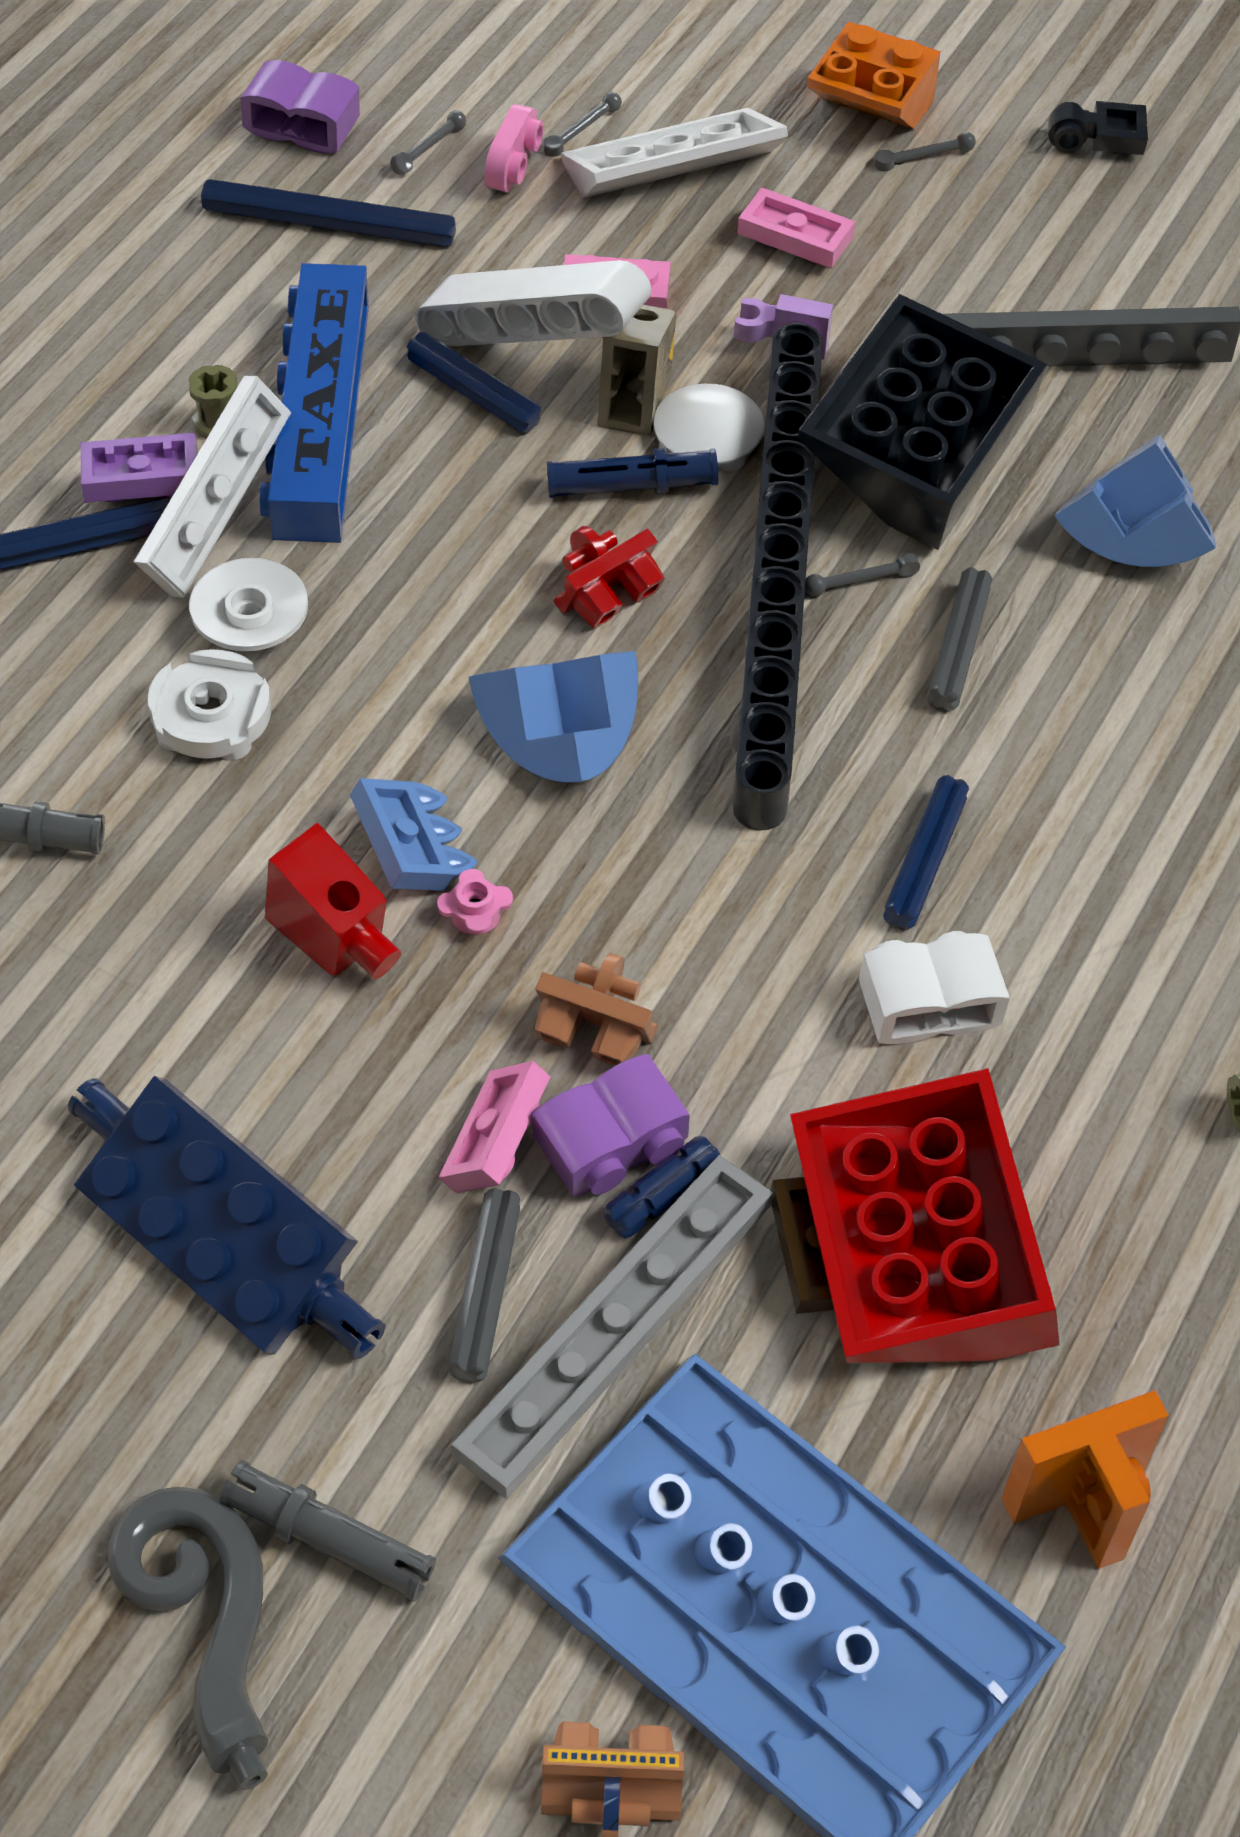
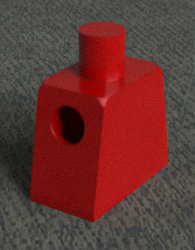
(328, 906)

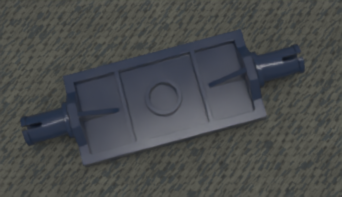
(220, 1217)

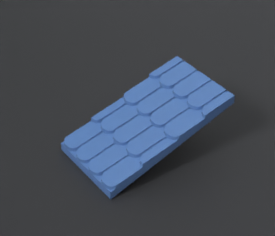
(783, 1609)

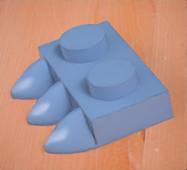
(407, 836)

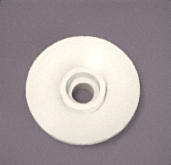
(248, 604)

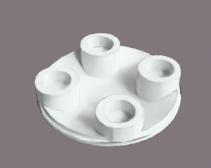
(710, 418)

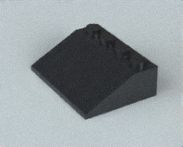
(922, 417)

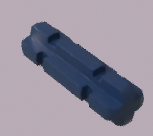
(659, 1187)

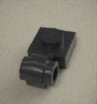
(1111, 125)

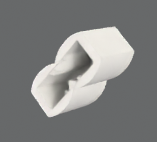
(933, 987)

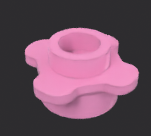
(479, 916)

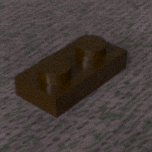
(800, 1246)

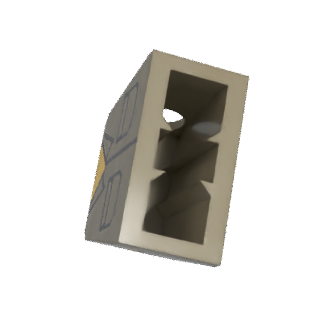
(639, 352)

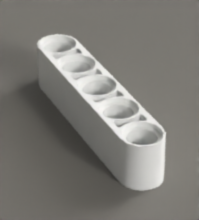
(535, 304)

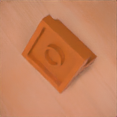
(1094, 1470)

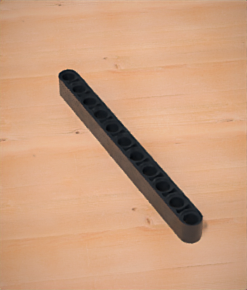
(778, 584)

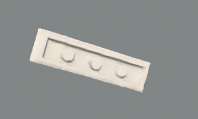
(212, 487)

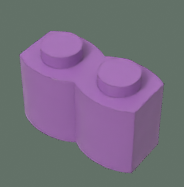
(300, 106)
(611, 1126)

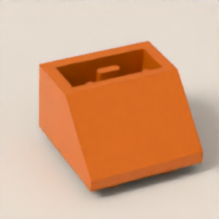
(877, 74)

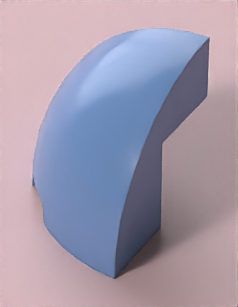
(1140, 512)
(561, 716)

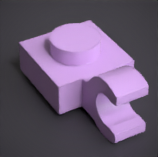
(762, 320)

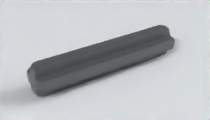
(959, 639)
(484, 1285)

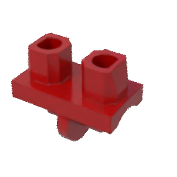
(590, 585)

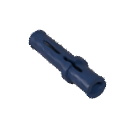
(633, 473)

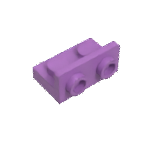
(135, 466)

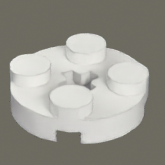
(213, 732)

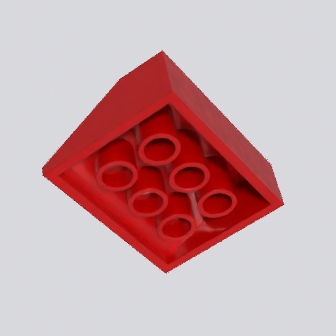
(925, 1225)

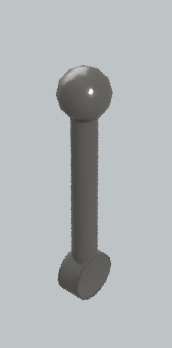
(555, 144)
(886, 159)
(403, 162)
(905, 565)

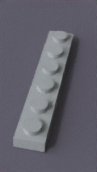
(610, 1327)

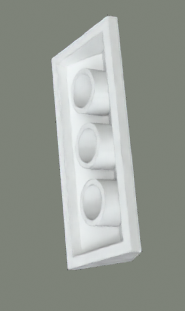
(672, 151)

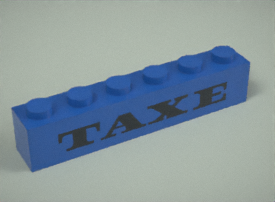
(321, 391)

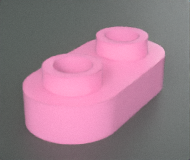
(509, 151)

